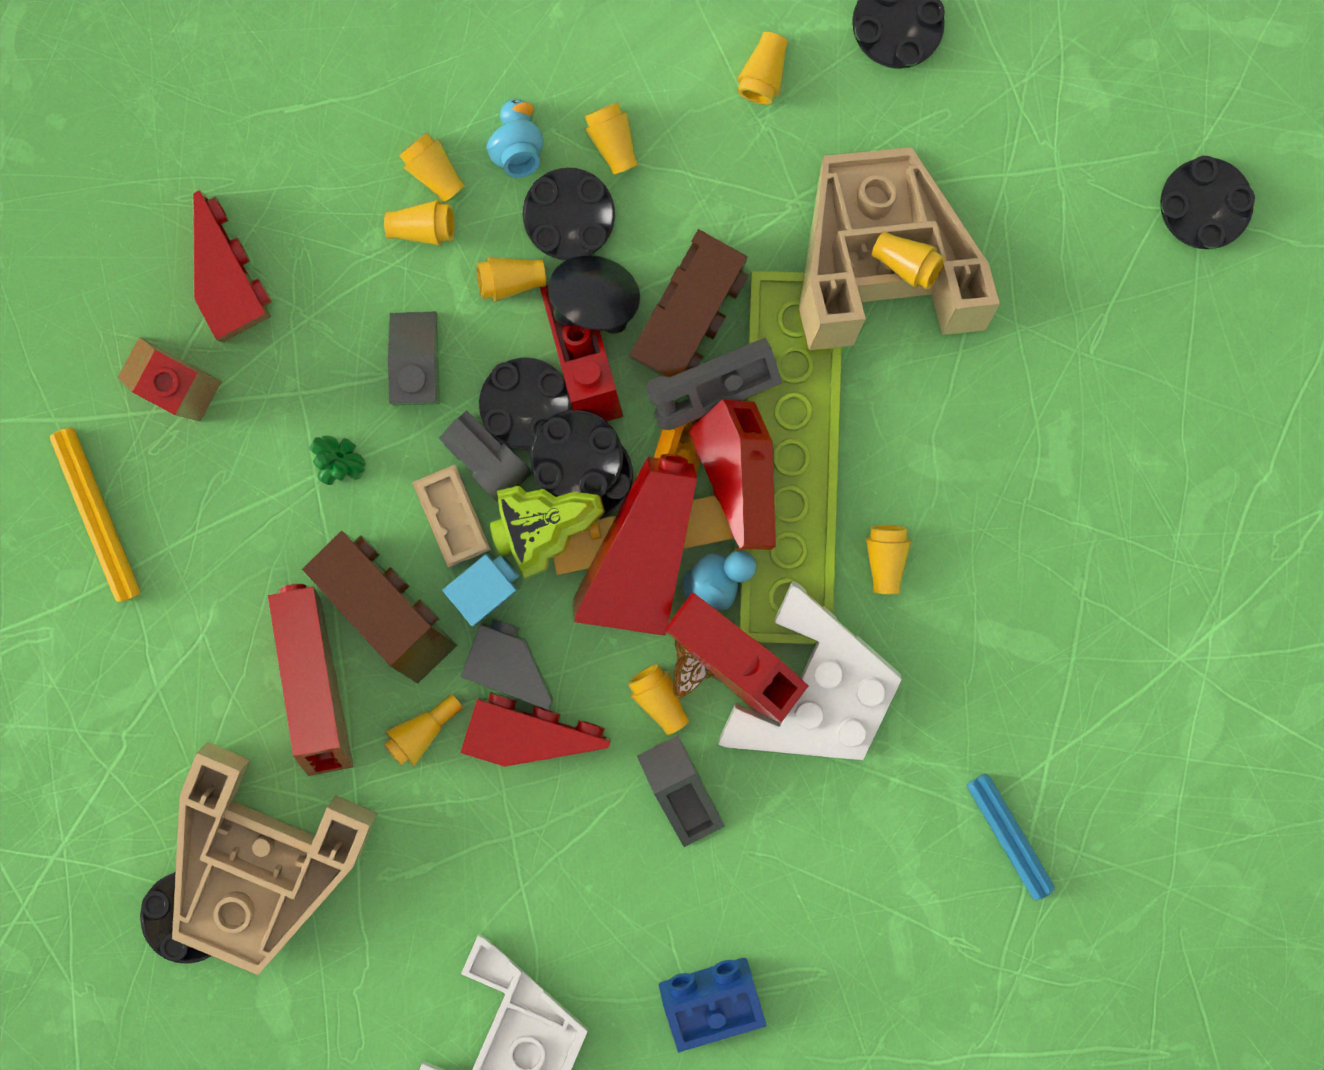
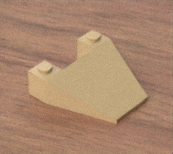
(853, 205)
(247, 876)

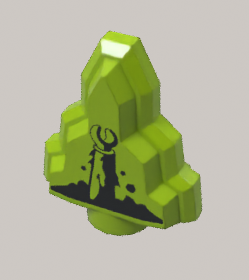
(539, 525)

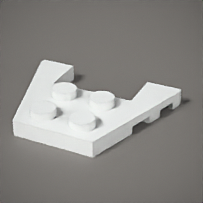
(844, 697)
(530, 1024)

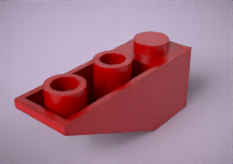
(221, 282)
(584, 366)
(740, 467)
(736, 659)
(517, 737)

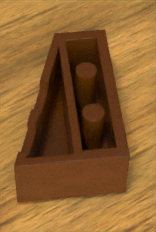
(690, 306)
(379, 607)

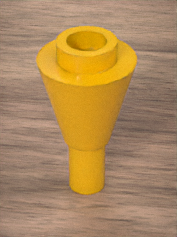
(413, 737)

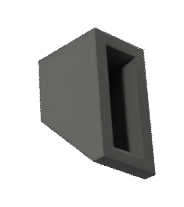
(413, 359)
(506, 664)
(680, 791)

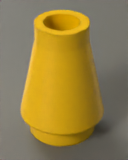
(763, 72)
(612, 136)
(432, 167)
(421, 223)
(911, 260)
(507, 277)
(887, 555)
(654, 694)

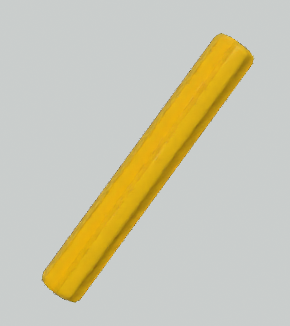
(94, 514)

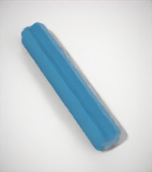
(1011, 837)

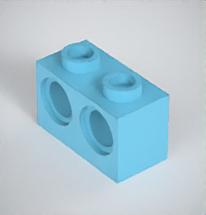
(483, 587)

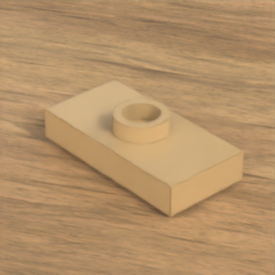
(451, 516)

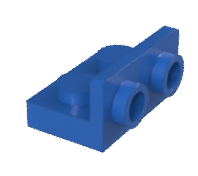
(711, 1004)

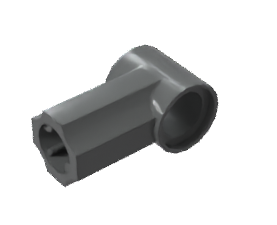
(492, 464)

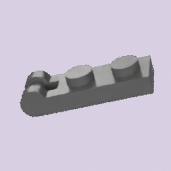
(725, 377)

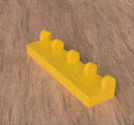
(705, 526)

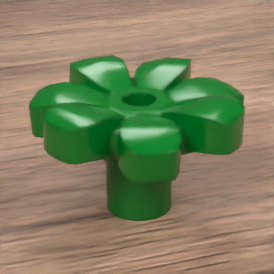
(336, 459)

